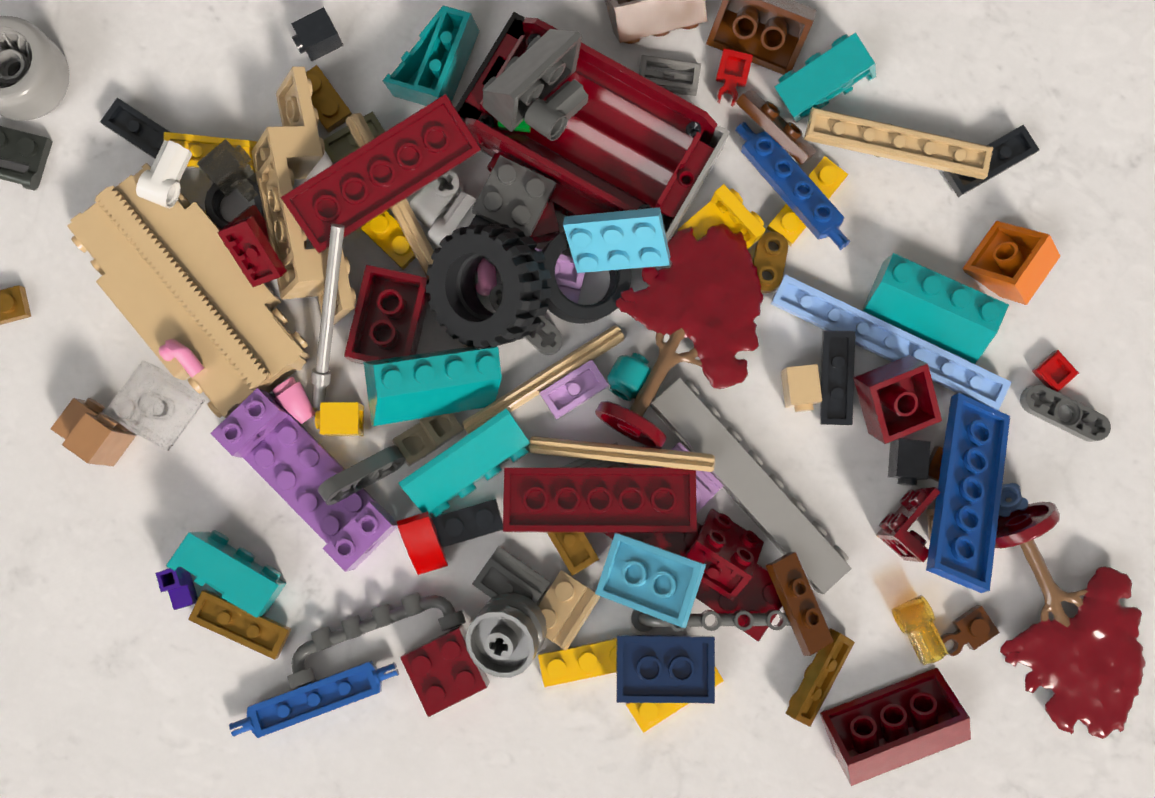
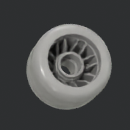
(31, 71)

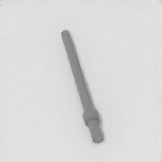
(321, 374)

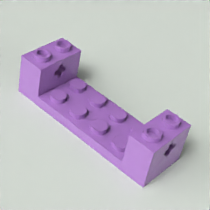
(295, 469)

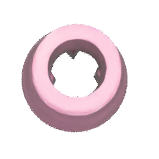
(294, 400)

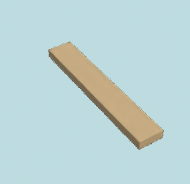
(898, 143)

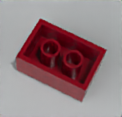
(387, 315)

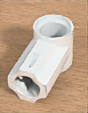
(162, 180)
(458, 216)

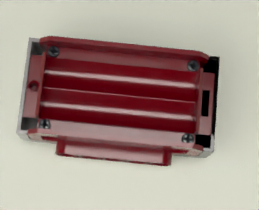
(619, 152)

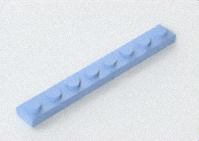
(890, 341)

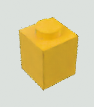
(340, 419)

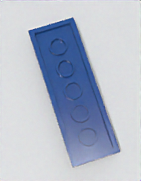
(969, 494)

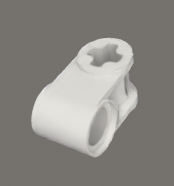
(435, 200)

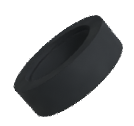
(573, 312)

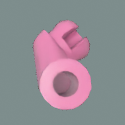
(486, 278)
(183, 355)

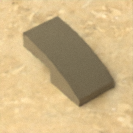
(427, 436)

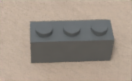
(532, 76)

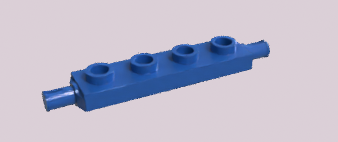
(793, 185)
(314, 699)

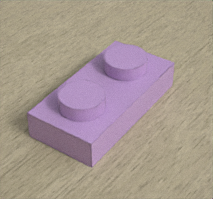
(574, 389)

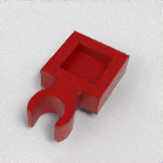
(733, 72)

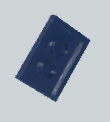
(665, 669)

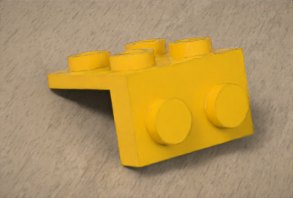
(727, 209)

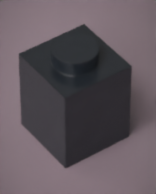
(316, 35)
(909, 461)

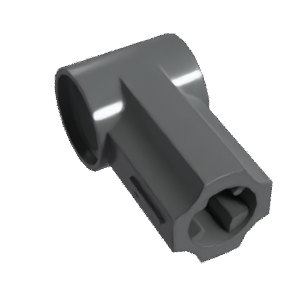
(552, 115)

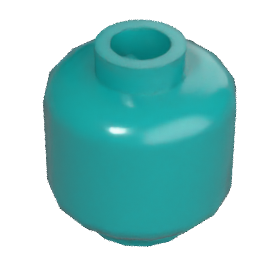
(628, 376)

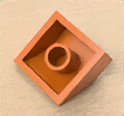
(1012, 261)

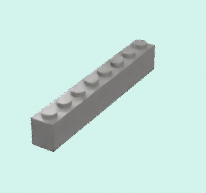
(750, 486)

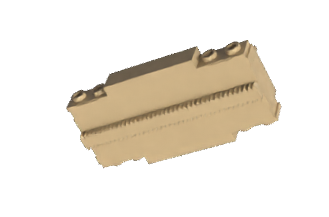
(184, 285)

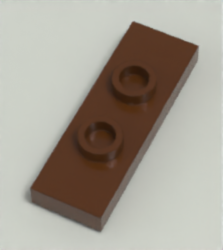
(784, 133)
(799, 603)

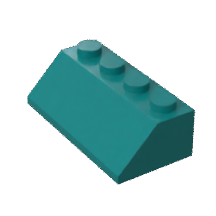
(935, 308)
(432, 383)
(466, 463)

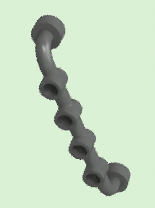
(645, 622)
(354, 627)

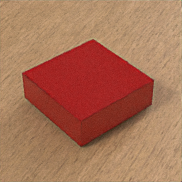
(1055, 371)

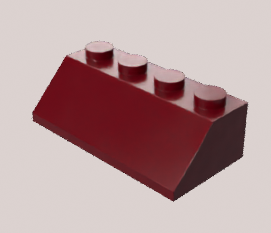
(896, 726)

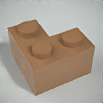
(92, 433)

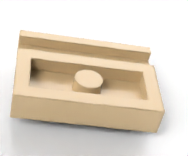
(566, 608)

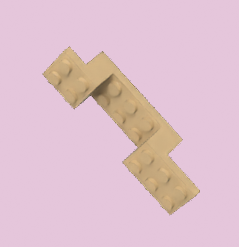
(278, 159)

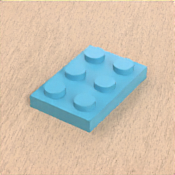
(617, 240)
(650, 580)

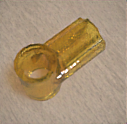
(916, 621)

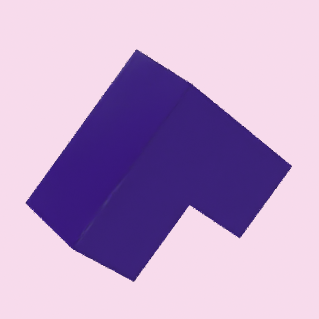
(179, 586)

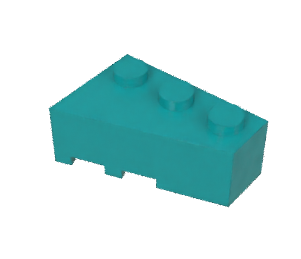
(436, 60)
(826, 76)
(228, 571)

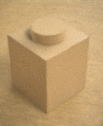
(801, 387)

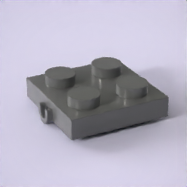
(514, 196)

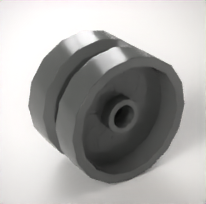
(506, 635)

